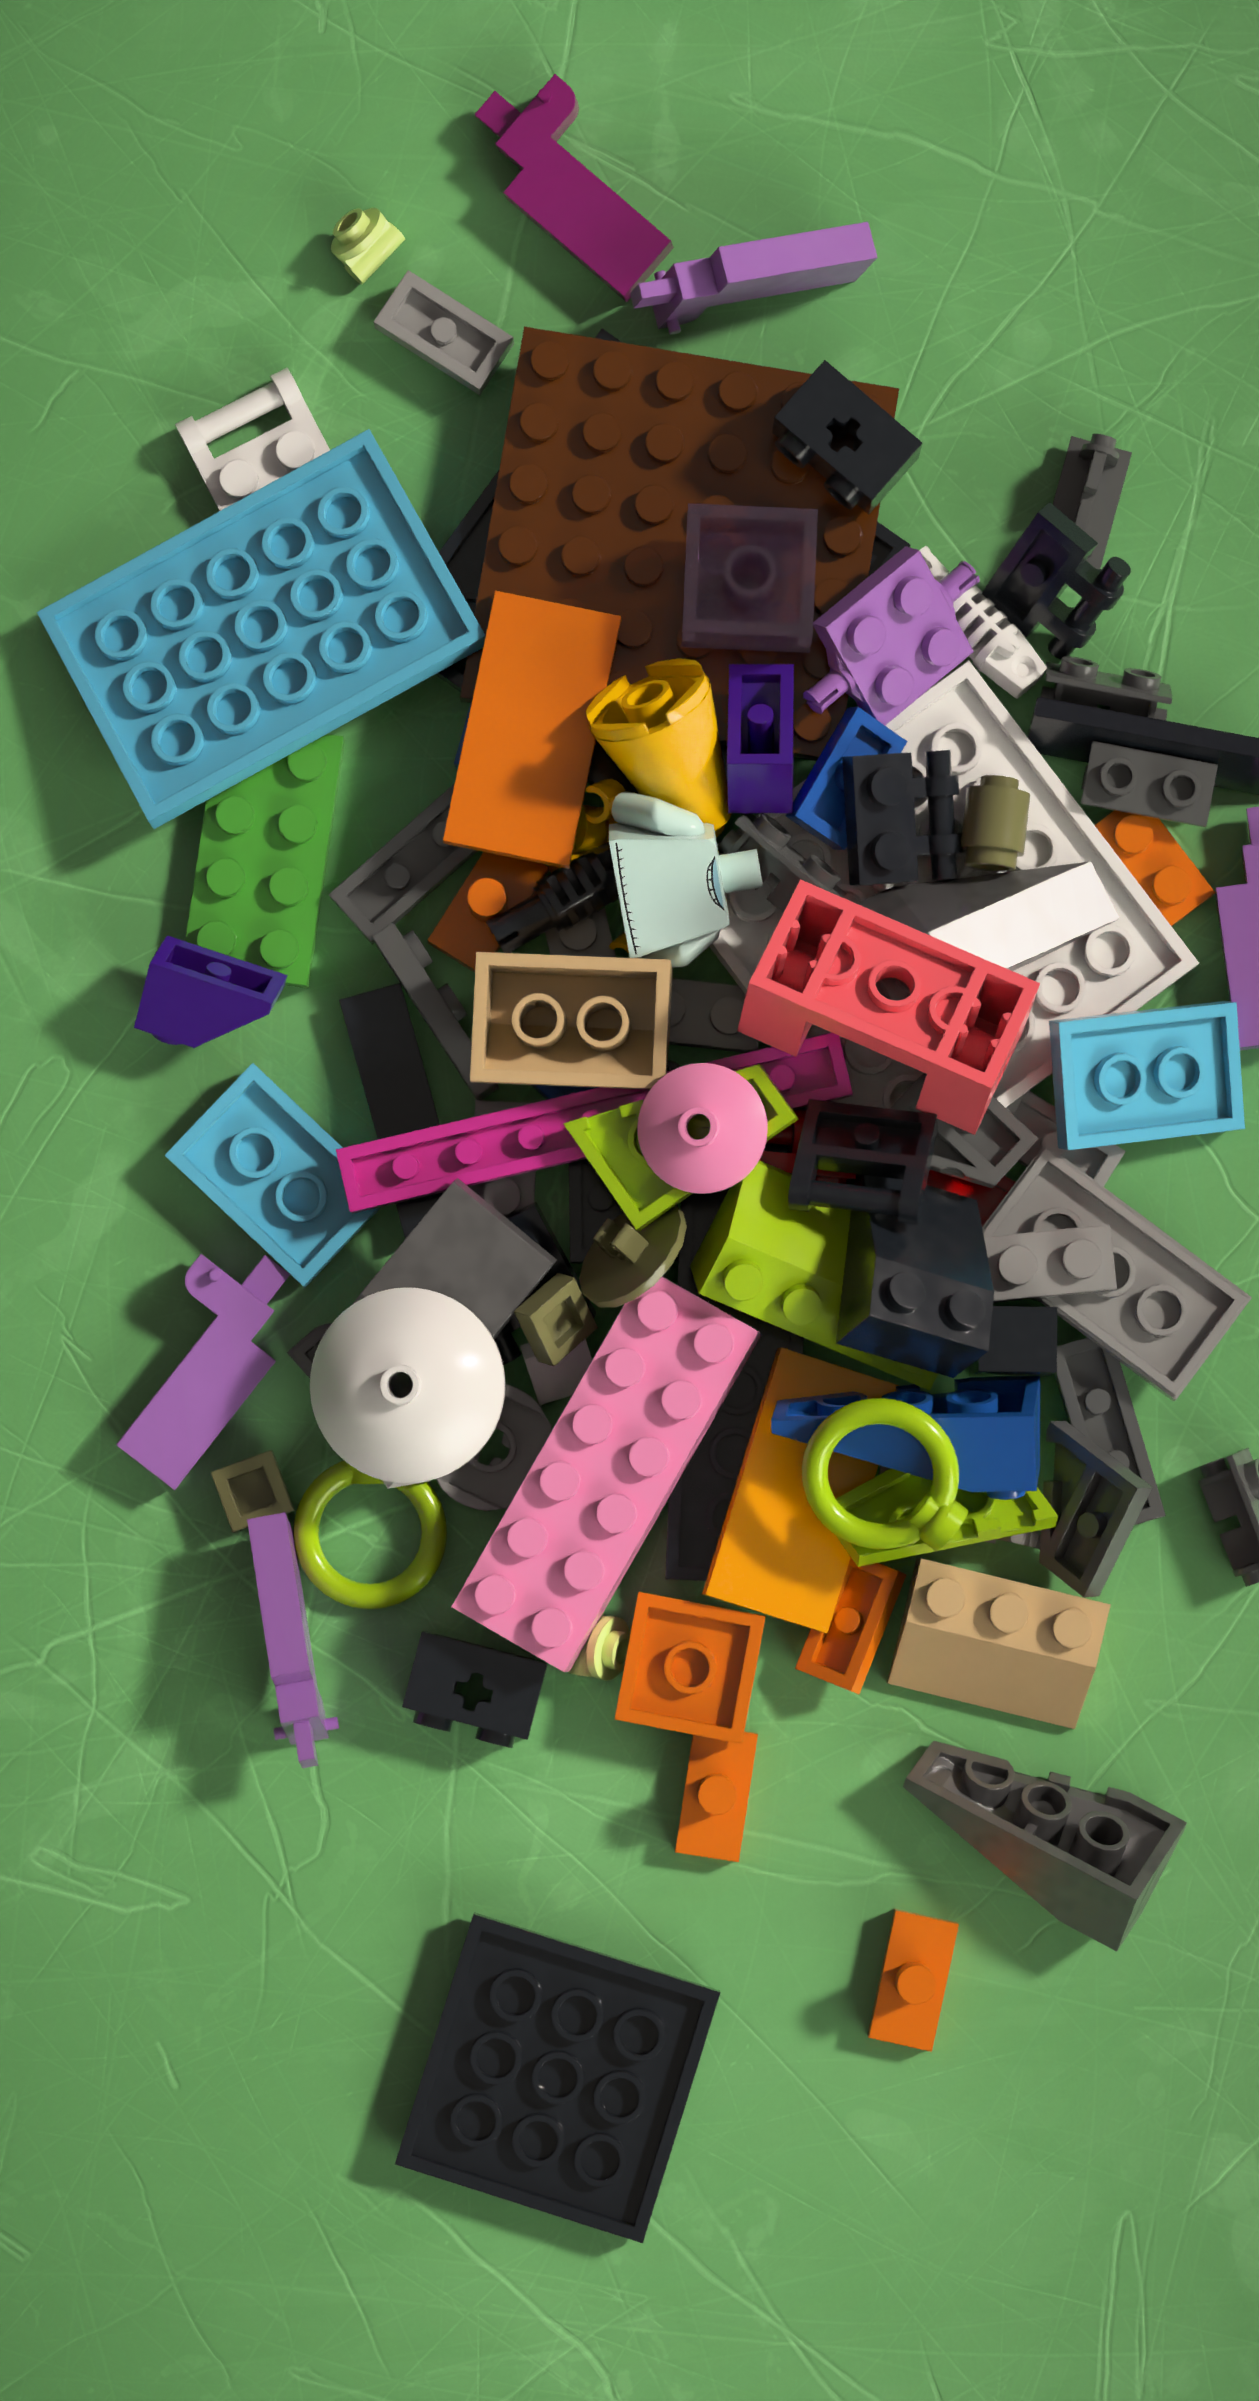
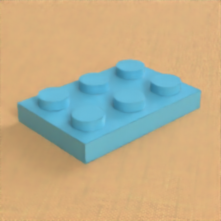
(1146, 1075)
(272, 1174)

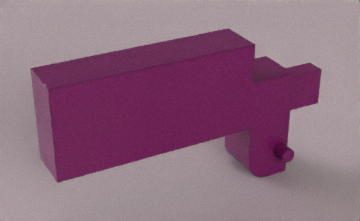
(567, 196)

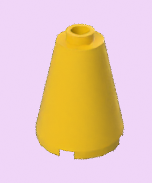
(666, 737)

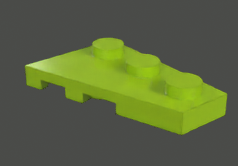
(615, 1153)
(896, 1493)

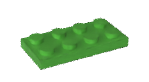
(268, 862)

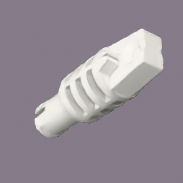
(997, 644)

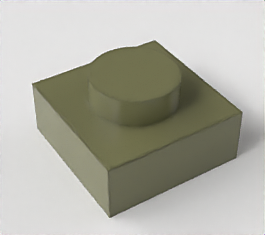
(555, 1319)
(252, 1489)

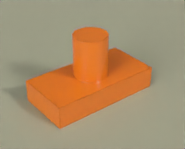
(488, 891)
(716, 1797)
(913, 1980)

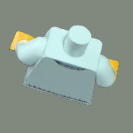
(668, 875)

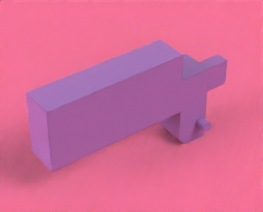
(757, 271)
(1240, 938)
(213, 1374)
(288, 1637)

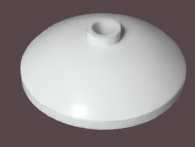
(453, 1393)

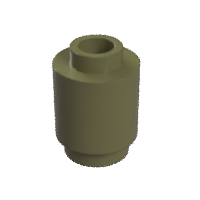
(995, 824)

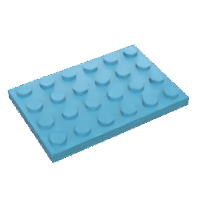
(262, 628)

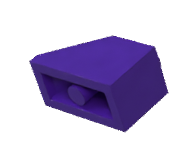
(760, 738)
(202, 994)

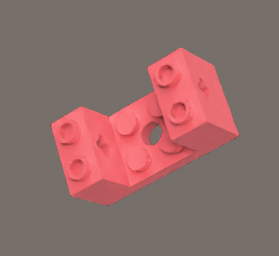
(952, 1026)

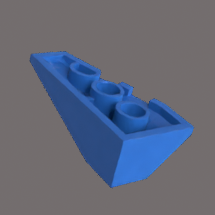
(986, 1419)

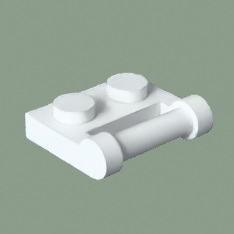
(262, 458)

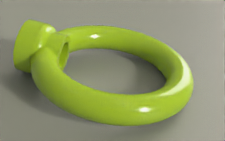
(935, 1515)
(363, 1594)

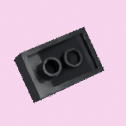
(918, 1288)

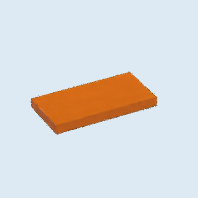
(529, 730)

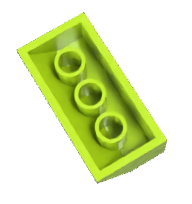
(783, 1264)

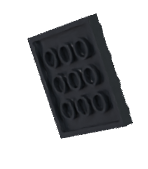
(558, 2077)

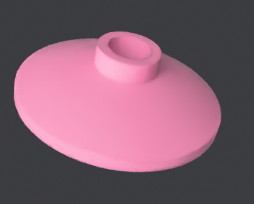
(735, 1133)

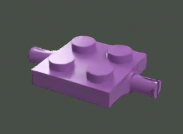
(892, 636)

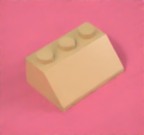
(571, 1020)
(998, 1643)

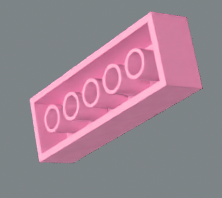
(606, 1472)

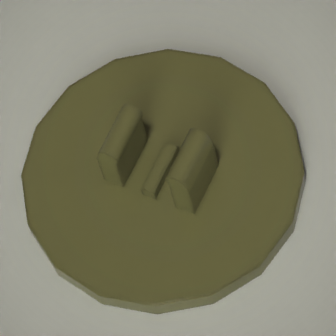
(630, 1261)

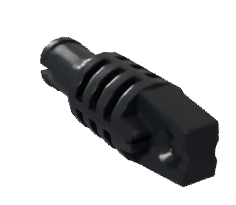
(559, 900)

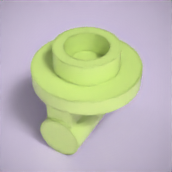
(364, 242)
(604, 1650)

